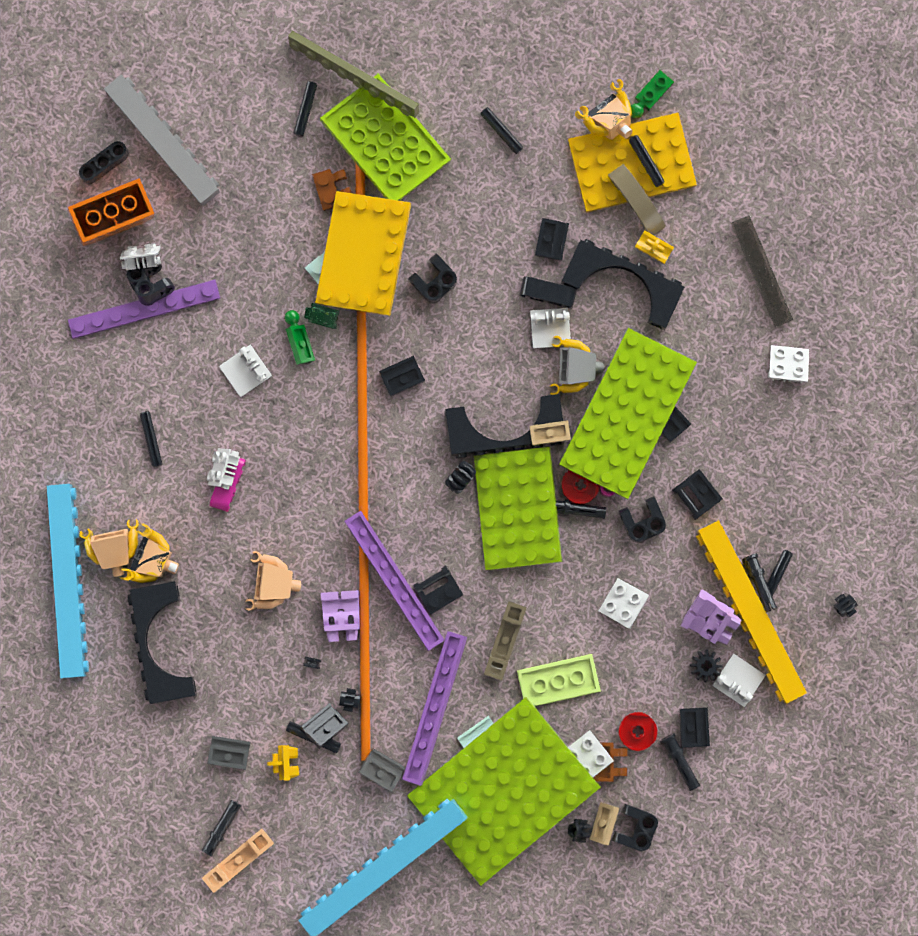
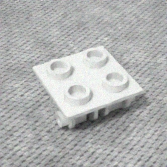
(131, 252)
(547, 324)
(789, 364)
(245, 370)
(217, 475)
(623, 603)
(739, 680)
(591, 753)

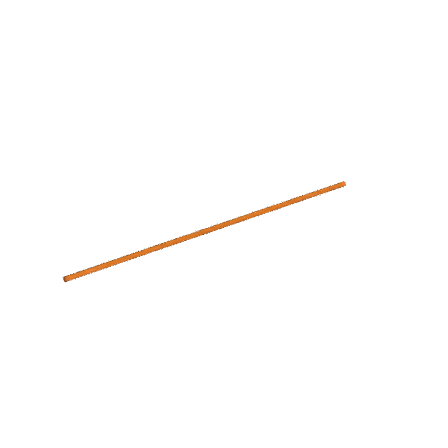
(363, 507)

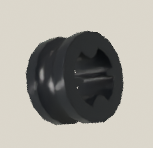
(312, 662)

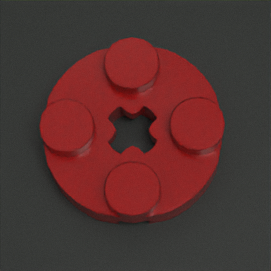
(571, 491)
(646, 724)

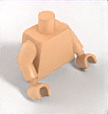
(272, 582)

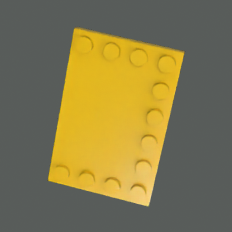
(363, 253)

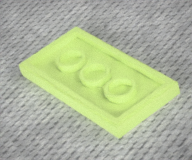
(559, 680)

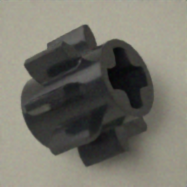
(845, 605)
(349, 700)
(579, 830)

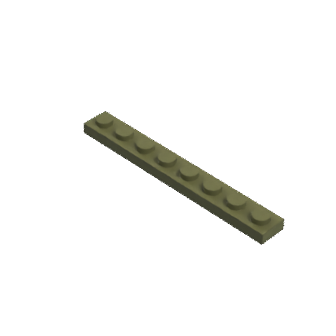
(357, 76)

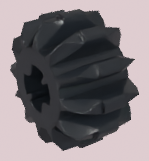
(460, 477)
(710, 671)

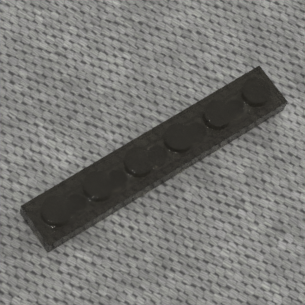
(762, 271)

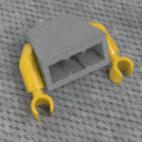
(576, 366)

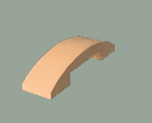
(237, 860)

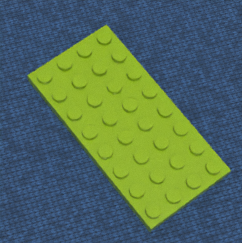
(628, 413)

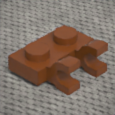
(326, 186)
(609, 772)

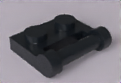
(702, 490)
(441, 596)

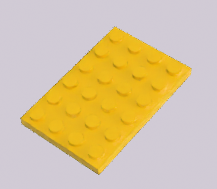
(598, 156)

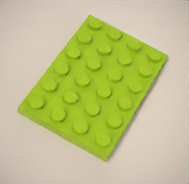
(385, 143)
(517, 508)

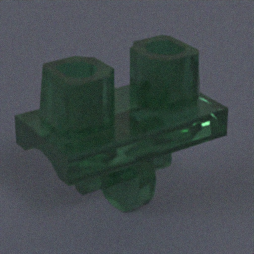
(322, 315)

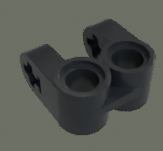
(443, 289)
(156, 291)
(645, 525)
(640, 830)

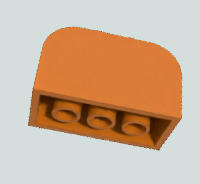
(111, 212)

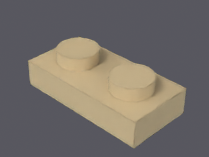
(550, 433)
(604, 823)

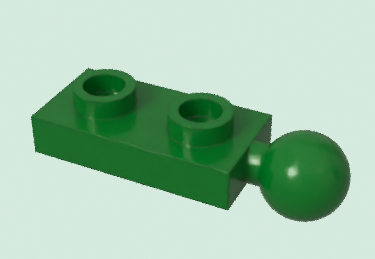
(651, 93)
(298, 339)

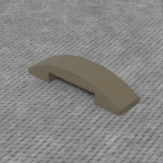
(637, 199)
(505, 640)

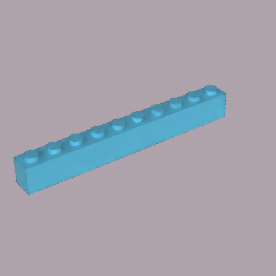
(66, 581)
(383, 868)

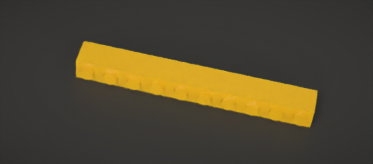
(751, 612)

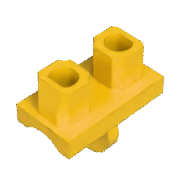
(654, 247)
(281, 764)

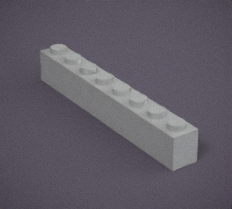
(162, 140)

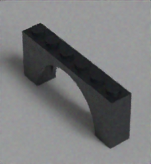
(590, 259)
(466, 439)
(146, 605)

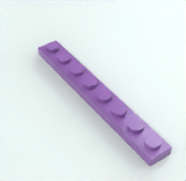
(136, 311)
(394, 580)
(434, 708)

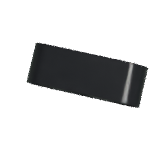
(107, 153)
(548, 291)

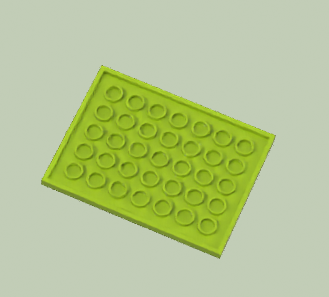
(511, 787)

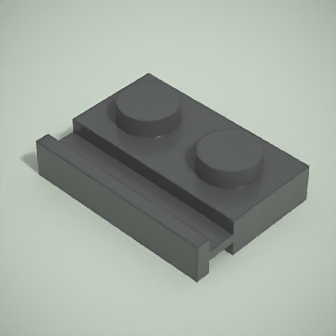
(229, 752)
(381, 770)

